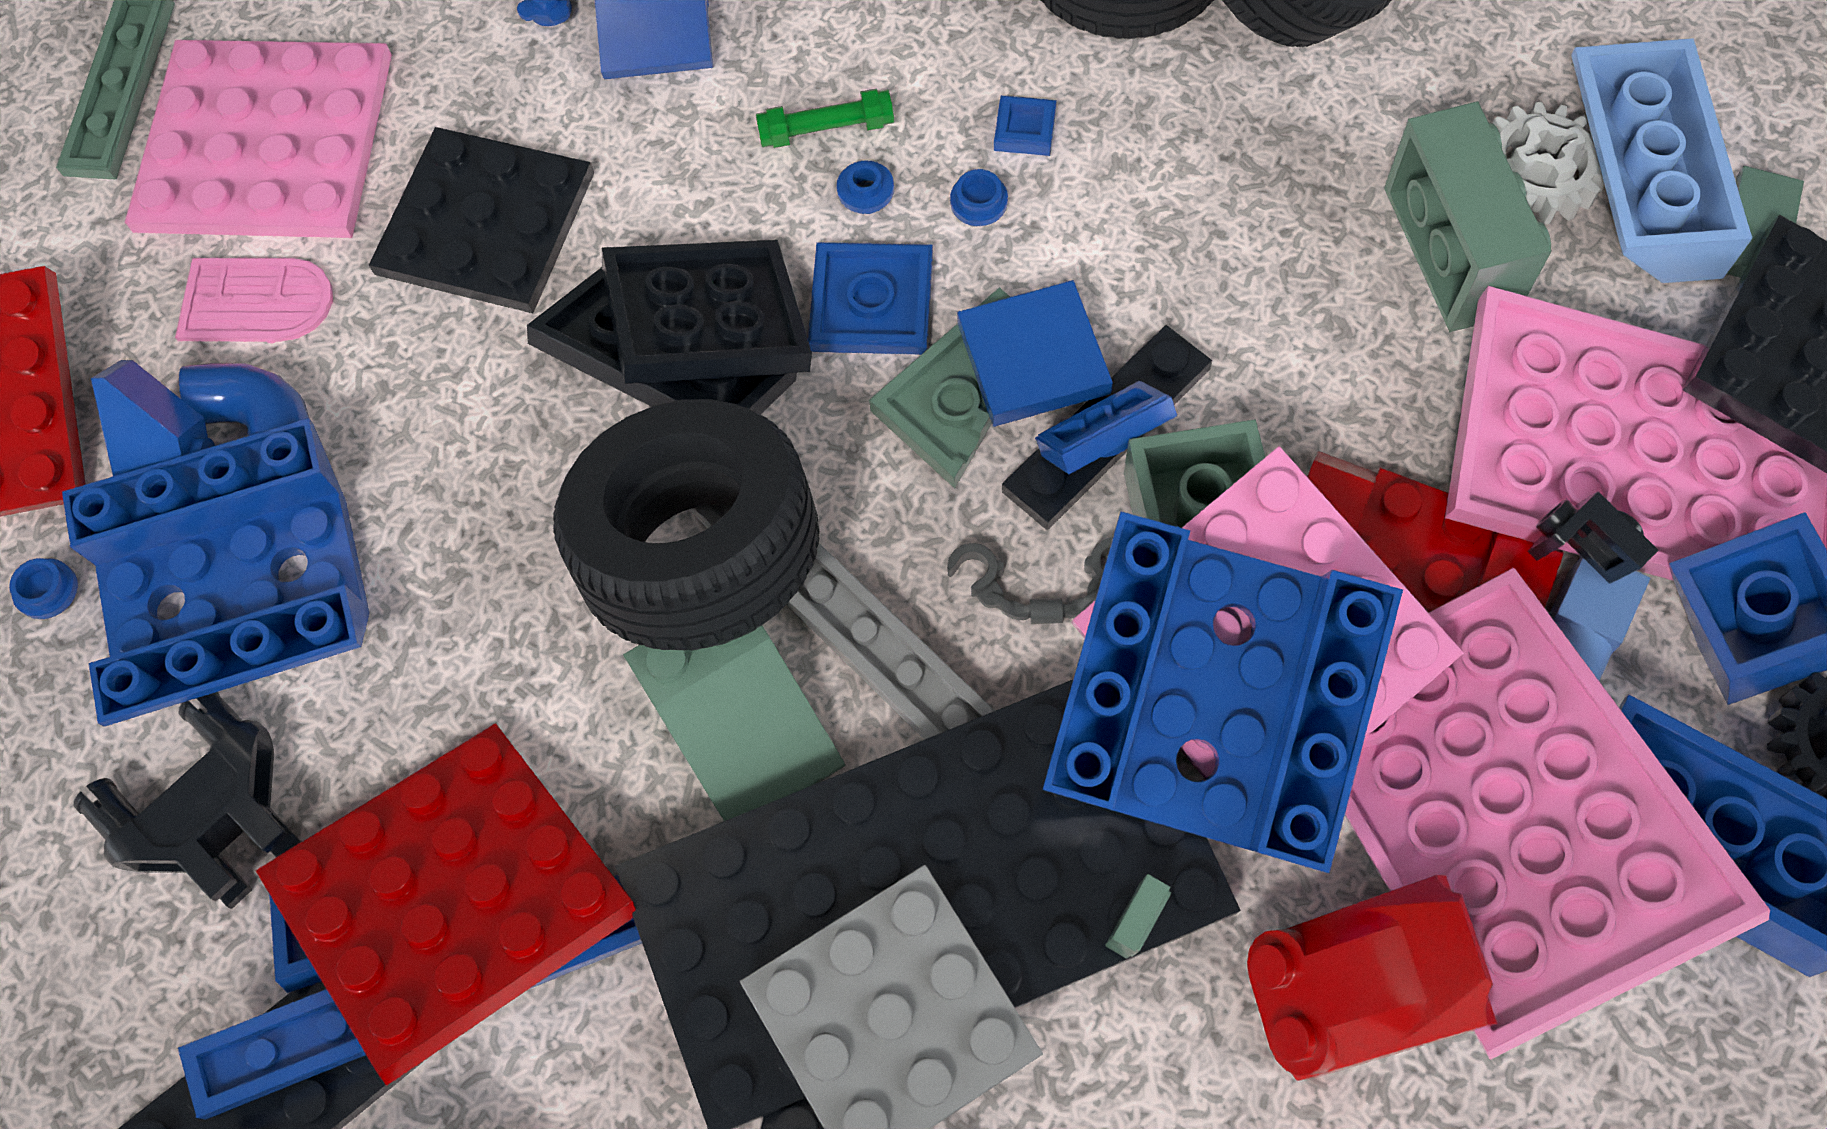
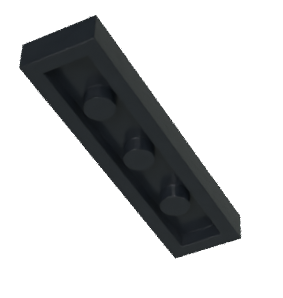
(1047, 491)

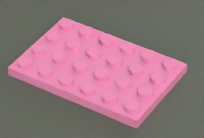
(1599, 405)
(1545, 820)

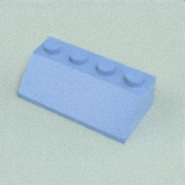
(1662, 158)

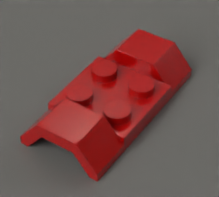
(1420, 546)

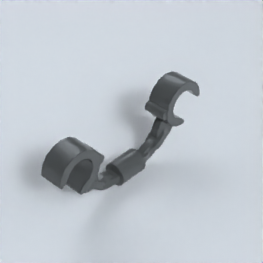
(1040, 610)

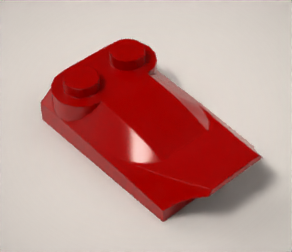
(1371, 980)

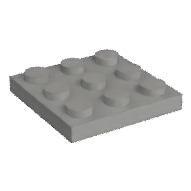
(891, 1013)

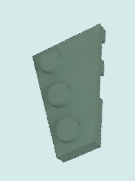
(938, 405)

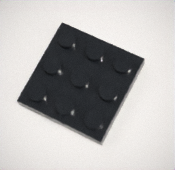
(482, 219)
(703, 311)

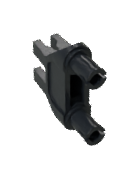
(200, 810)

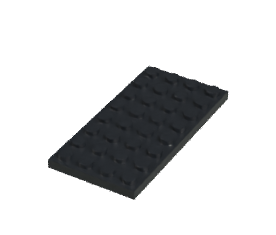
(1021, 867)

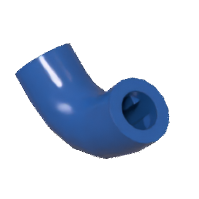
(240, 395)

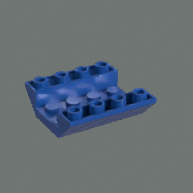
(218, 534)
(1275, 711)

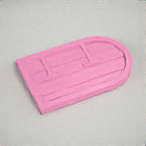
(253, 300)

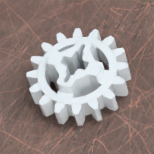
(1547, 156)

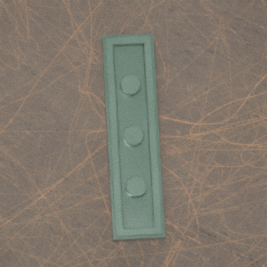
(115, 89)

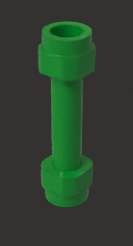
(873, 109)

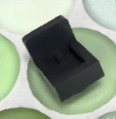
(1597, 532)

